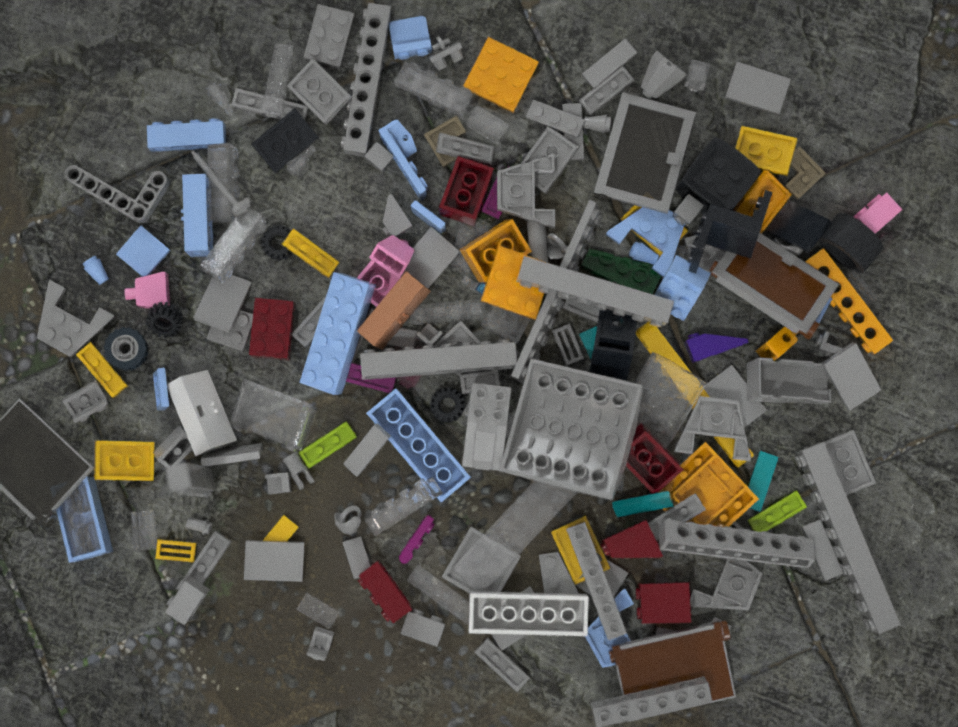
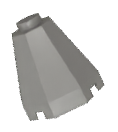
(661, 76)

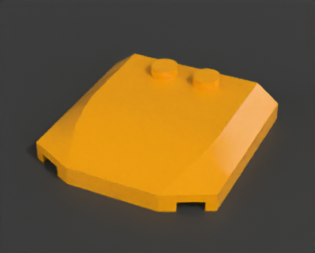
(716, 486)

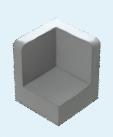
(378, 157)
(429, 335)
(278, 483)

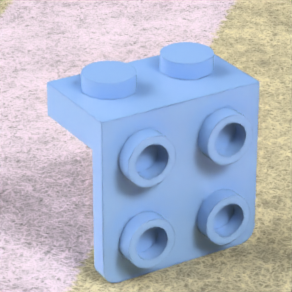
(410, 37)

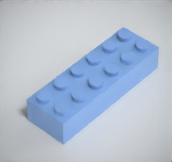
(337, 333)
(418, 443)

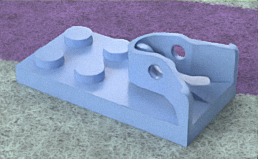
(393, 138)

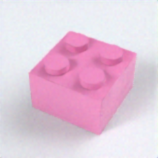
(879, 212)
(381, 277)

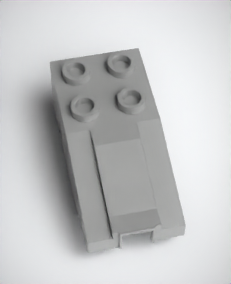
(787, 381)
(486, 426)

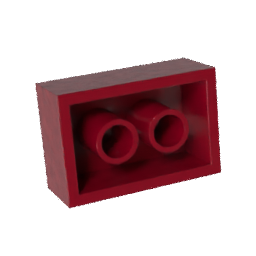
(466, 191)
(272, 329)
(651, 460)
(384, 592)

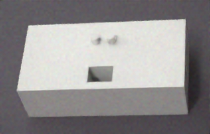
(201, 412)

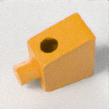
(778, 344)

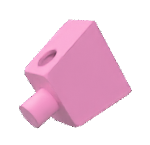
(393, 255)
(150, 290)

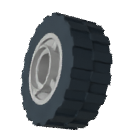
(114, 346)

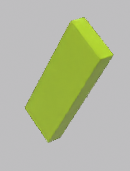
(327, 445)
(777, 513)

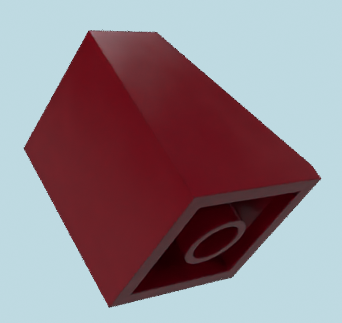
(632, 542)
(663, 602)

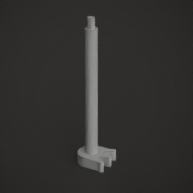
(238, 207)

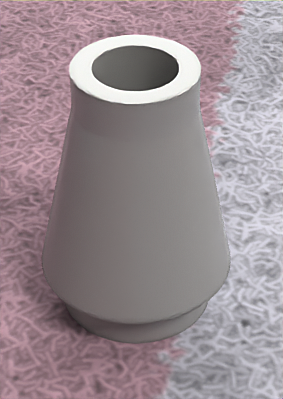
(599, 123)

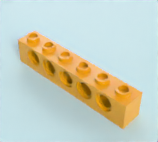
(881, 336)

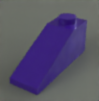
(709, 345)

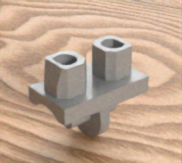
(438, 57)

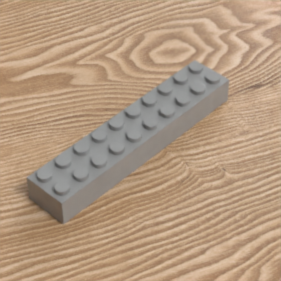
(847, 539)

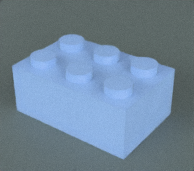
(682, 286)

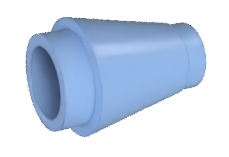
(643, 253)
(95, 269)

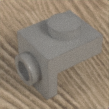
(824, 347)
(320, 644)

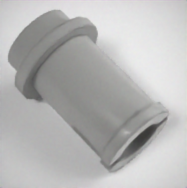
(199, 525)

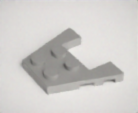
(517, 191)
(64, 330)
(717, 419)
(734, 589)

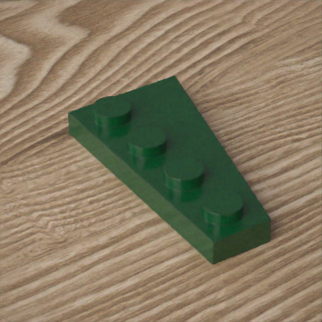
(622, 270)

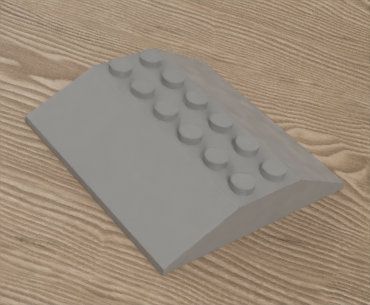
(572, 429)

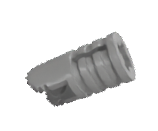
(296, 466)

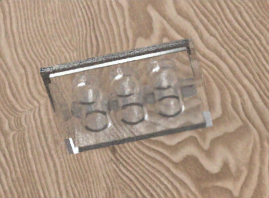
(666, 396)

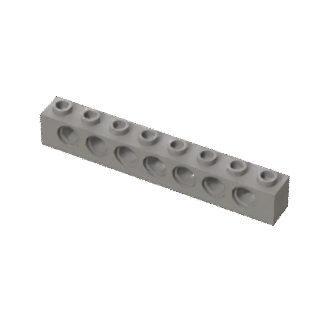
(373, 13)
(788, 549)

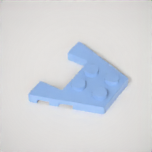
(657, 229)
(597, 638)

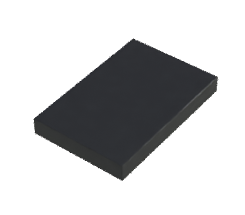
(285, 140)
(798, 226)

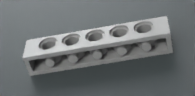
(596, 581)
(651, 702)

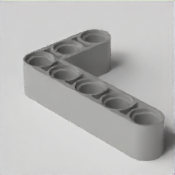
(117, 196)

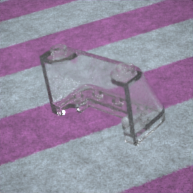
(272, 415)

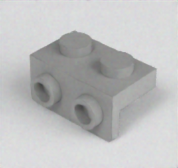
(86, 401)

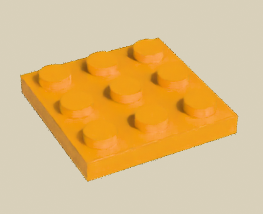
(501, 74)
(504, 291)

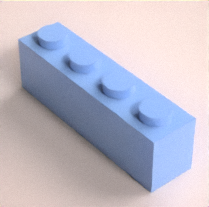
(185, 135)

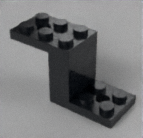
(728, 231)
(613, 345)

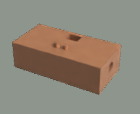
(393, 311)

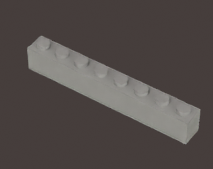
(594, 291)
(438, 360)
(190, 479)

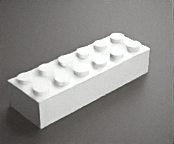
(528, 613)

